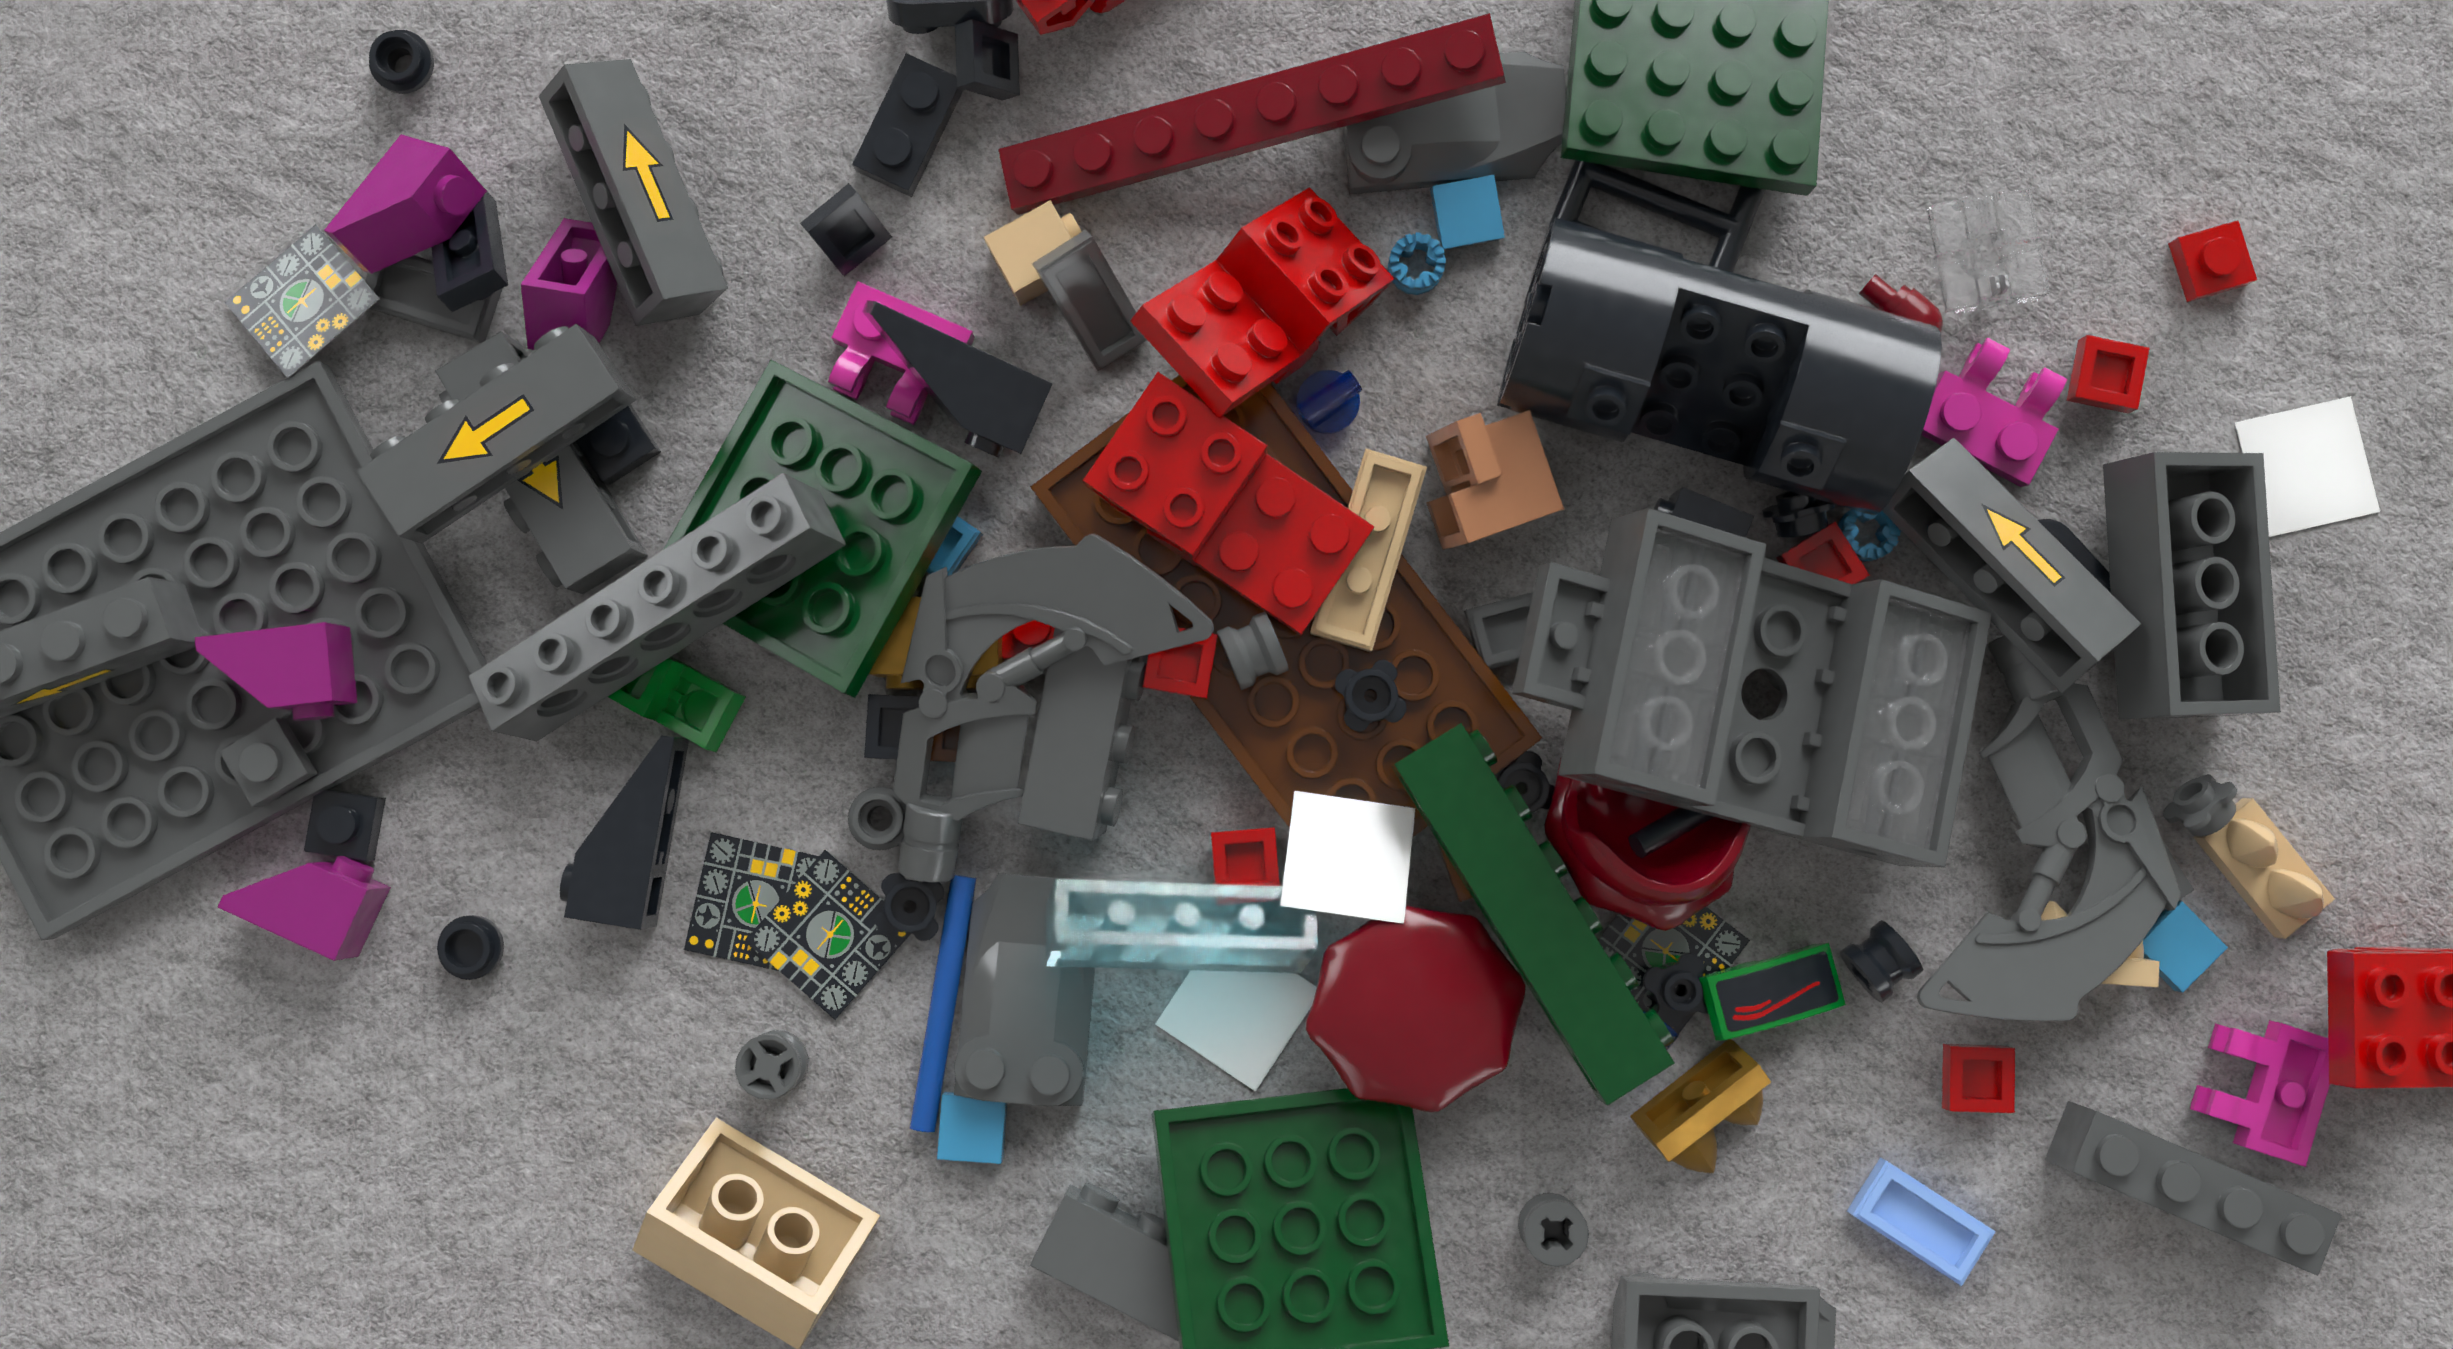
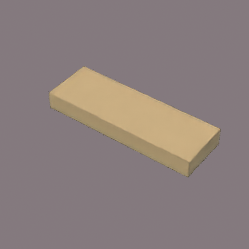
(1386, 498)

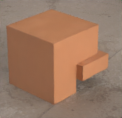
(1490, 477)

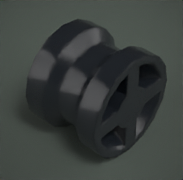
(1881, 961)

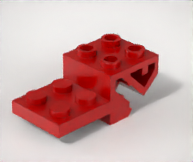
(1264, 302)
(1227, 504)
(2390, 1017)

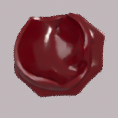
(1662, 890)
(1416, 1009)

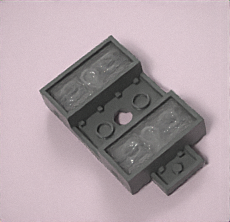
(1656, 665)

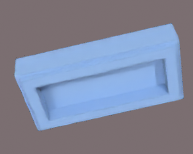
(1921, 1221)

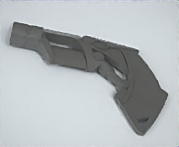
(1087, 592)
(2046, 966)

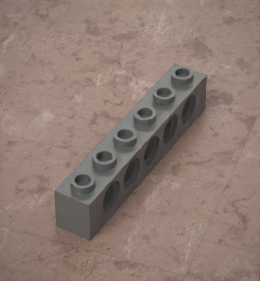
(657, 609)

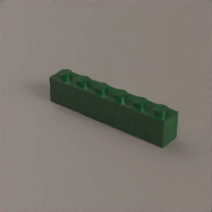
(1533, 913)

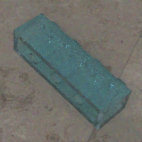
(1176, 927)

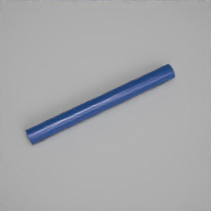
(943, 1003)

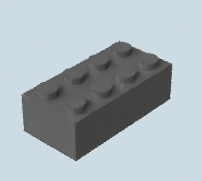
(2199, 580)

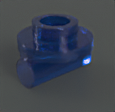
(1329, 401)

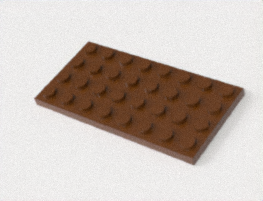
(1292, 724)

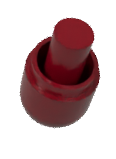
(1903, 303)

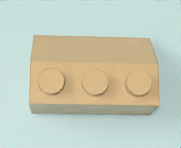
(755, 1233)

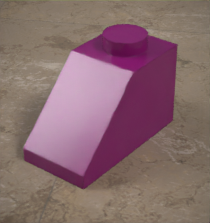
(405, 204)
(569, 284)
(289, 667)
(315, 906)

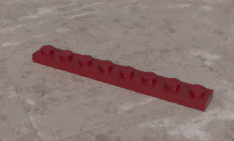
(1253, 114)

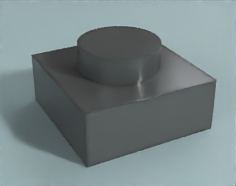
(268, 762)

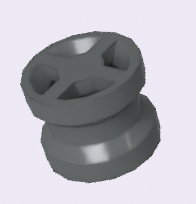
(1253, 650)
(760, 1071)
(1543, 1219)

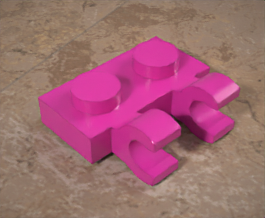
(866, 345)
(1996, 433)
(2283, 1092)

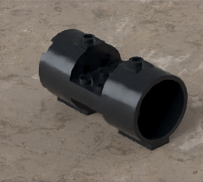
(1722, 365)

